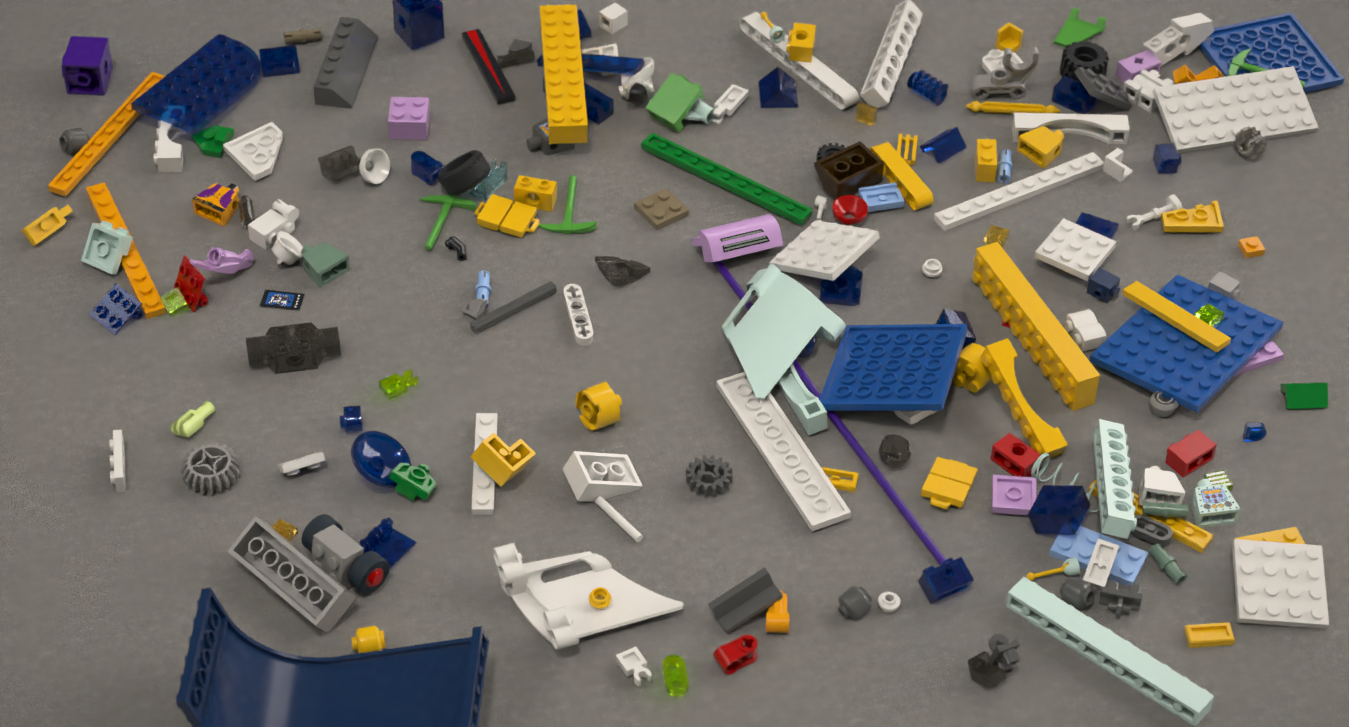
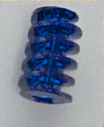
(928, 86)

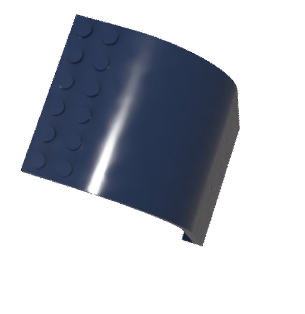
(247, 684)

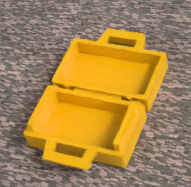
(506, 216)
(948, 483)

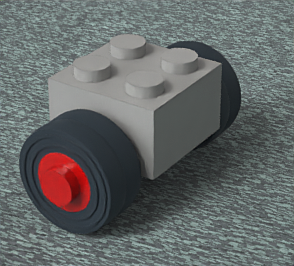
(343, 556)

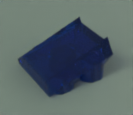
(844, 289)

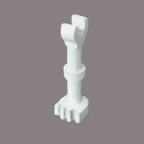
(1172, 203)

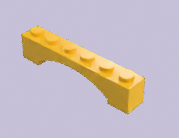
(1042, 437)

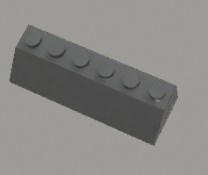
(345, 64)

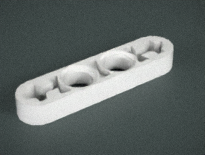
(580, 314)

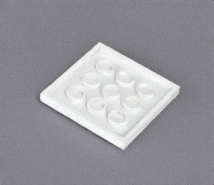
(825, 250)
(1280, 584)

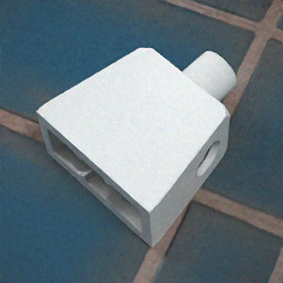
(1160, 486)

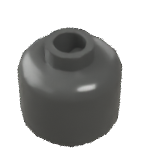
(73, 140)
(1077, 593)
(854, 602)

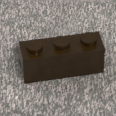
(849, 170)

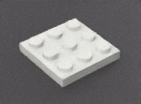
(1075, 249)

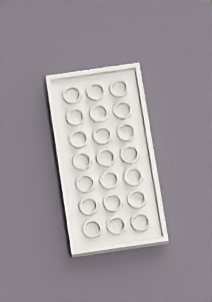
(1216, 109)

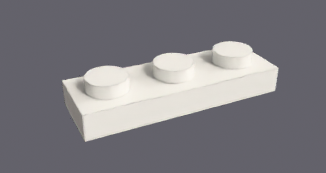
(117, 461)

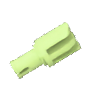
(192, 420)

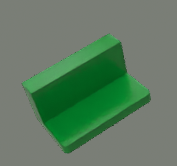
(1305, 395)

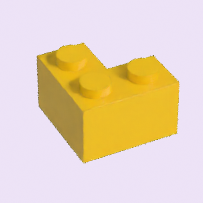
(500, 460)

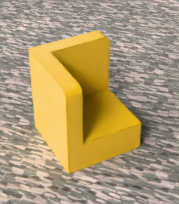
(1009, 37)

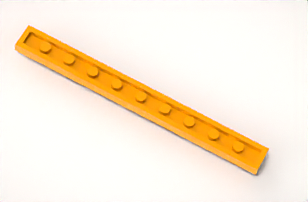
(100, 141)
(132, 263)

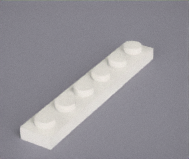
(483, 485)

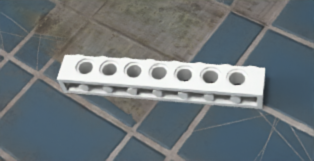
(891, 54)

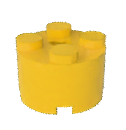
(970, 369)
(598, 406)

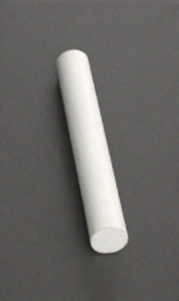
(621, 521)

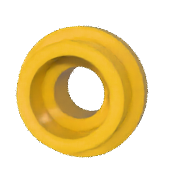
(600, 593)

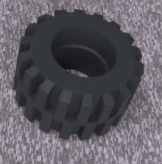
(1083, 55)

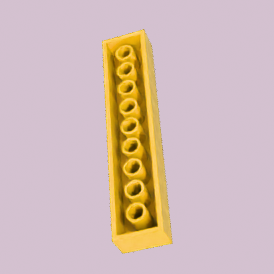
(563, 74)
(1035, 326)

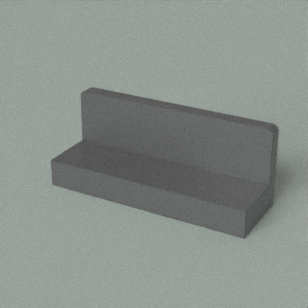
(745, 600)

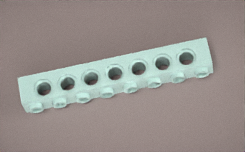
(1113, 479)

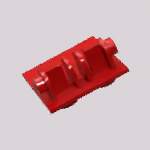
(191, 284)

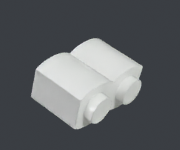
(1085, 330)

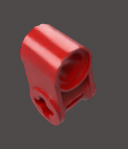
(736, 656)

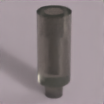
(246, 211)

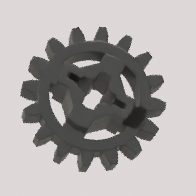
(709, 475)

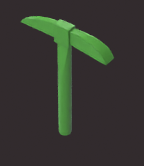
(1238, 64)
(448, 202)
(567, 226)

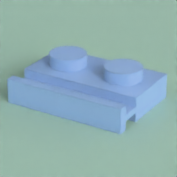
(882, 197)

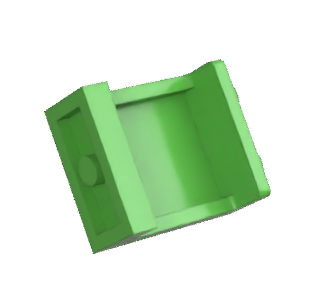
(674, 101)

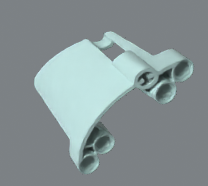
(777, 327)

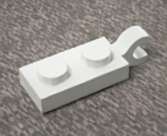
(729, 102)

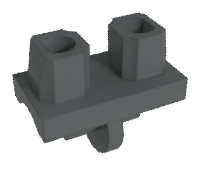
(1120, 599)
(1003, 653)

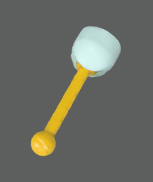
(774, 29)
(1069, 567)

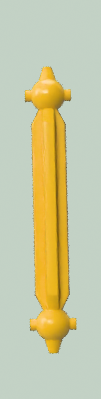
(1011, 108)

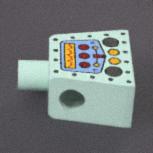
(1213, 505)

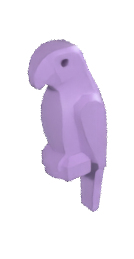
(225, 261)

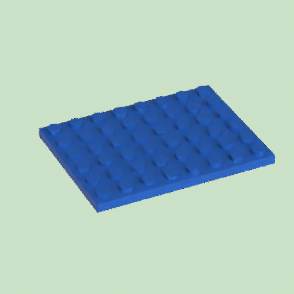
(1176, 364)

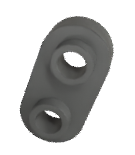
(1152, 530)

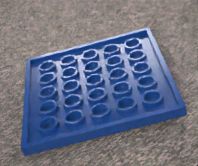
(1274, 44)
(894, 367)

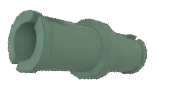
(1165, 509)
(1167, 564)

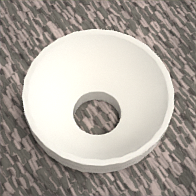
(379, 166)

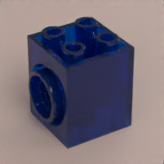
(418, 21)

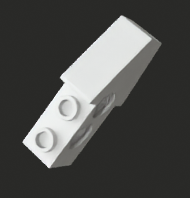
(1180, 38)

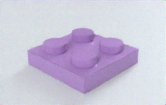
(1013, 494)

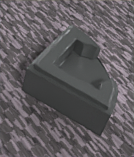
(519, 46)

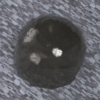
(894, 451)

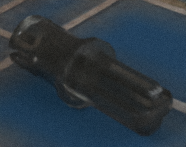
(515, 58)

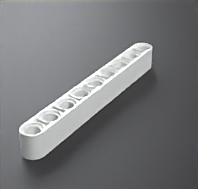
(813, 73)

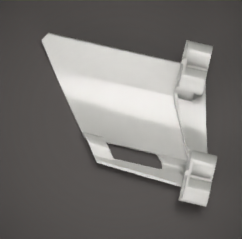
(562, 606)

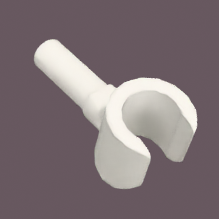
(821, 203)

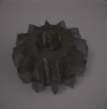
(1250, 143)

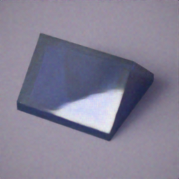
(778, 90)

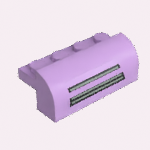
(739, 238)

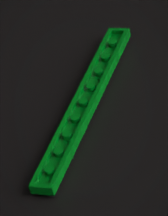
(726, 178)

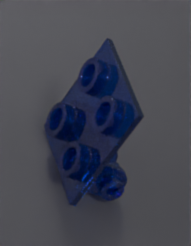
(116, 309)
(387, 542)

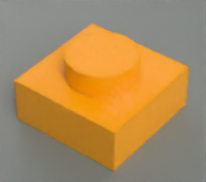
(1251, 247)

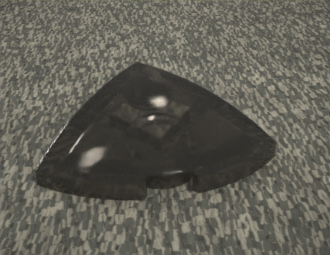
(621, 271)

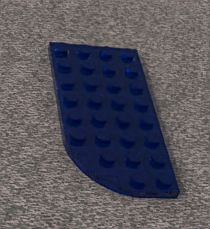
(202, 85)

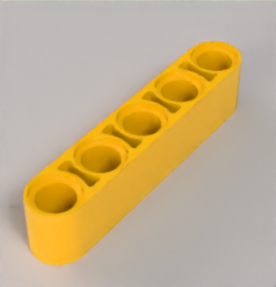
(899, 172)

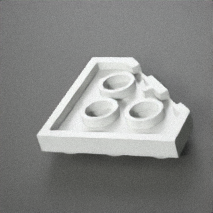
(256, 150)

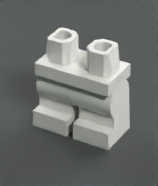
(1143, 86)

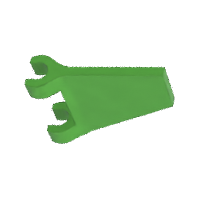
(1078, 30)

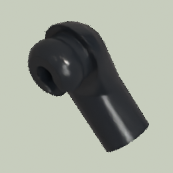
(454, 242)

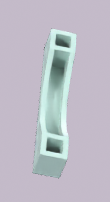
(803, 402)

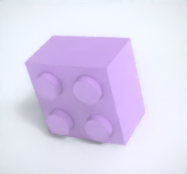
(409, 118)

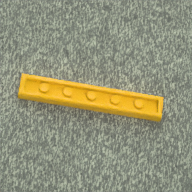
(1176, 316)
(1181, 529)

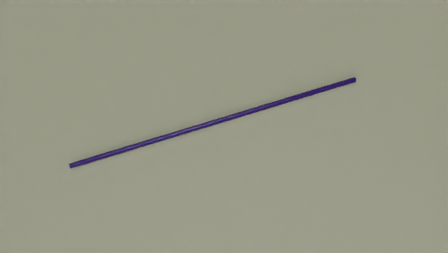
(849, 437)

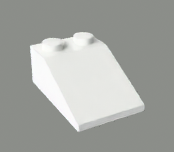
(600, 475)

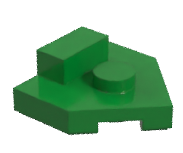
(212, 139)
(413, 480)

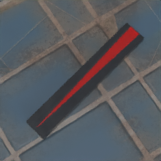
(488, 66)

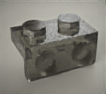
(339, 163)

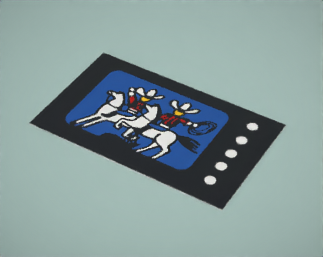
(282, 300)

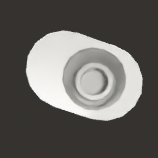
(286, 248)

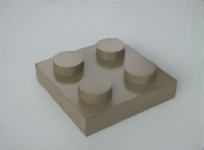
(661, 209)

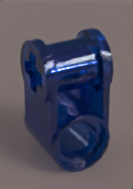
(425, 167)

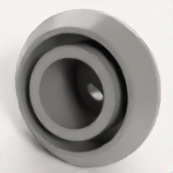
(1162, 405)

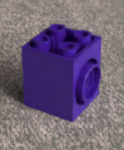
(87, 65)

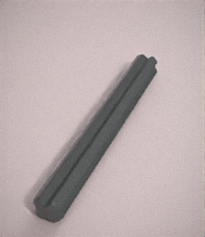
(513, 307)

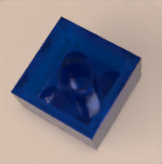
(1059, 509)

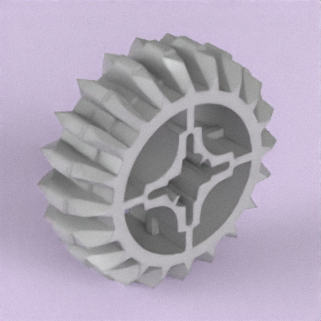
(210, 468)

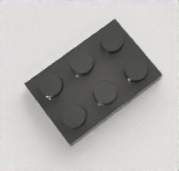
(1103, 88)

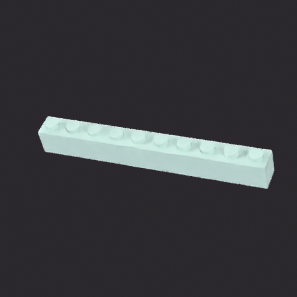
(1110, 651)

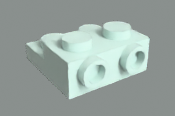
(106, 246)

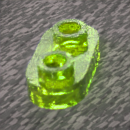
(675, 680)

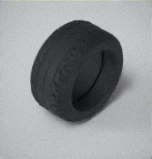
(464, 173)

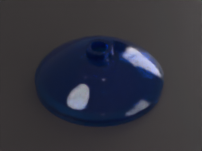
(377, 456)

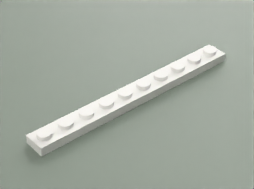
(1018, 191)

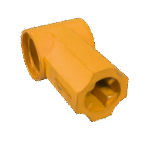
(777, 617)

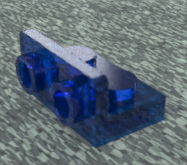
(279, 61)

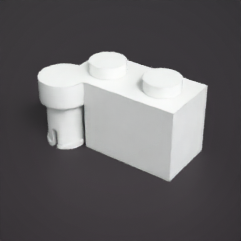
(266, 227)

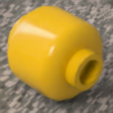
(368, 639)

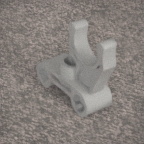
(1006, 81)

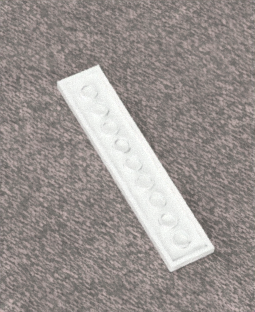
(785, 453)

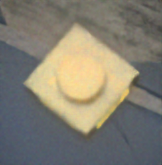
(866, 113)
(996, 234)
(285, 529)

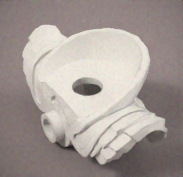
(642, 77)

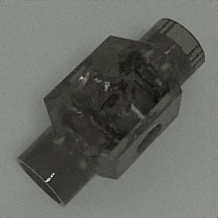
(293, 347)

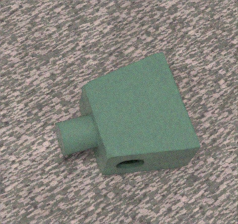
(324, 263)

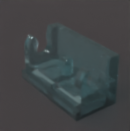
(492, 182)

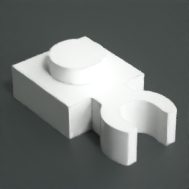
(634, 663)

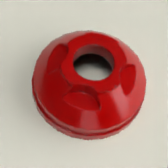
(852, 206)

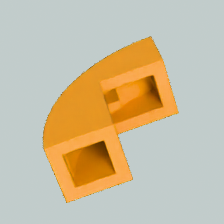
(1185, 75)

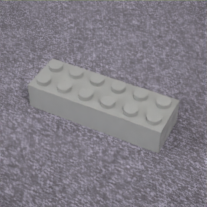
(292, 574)

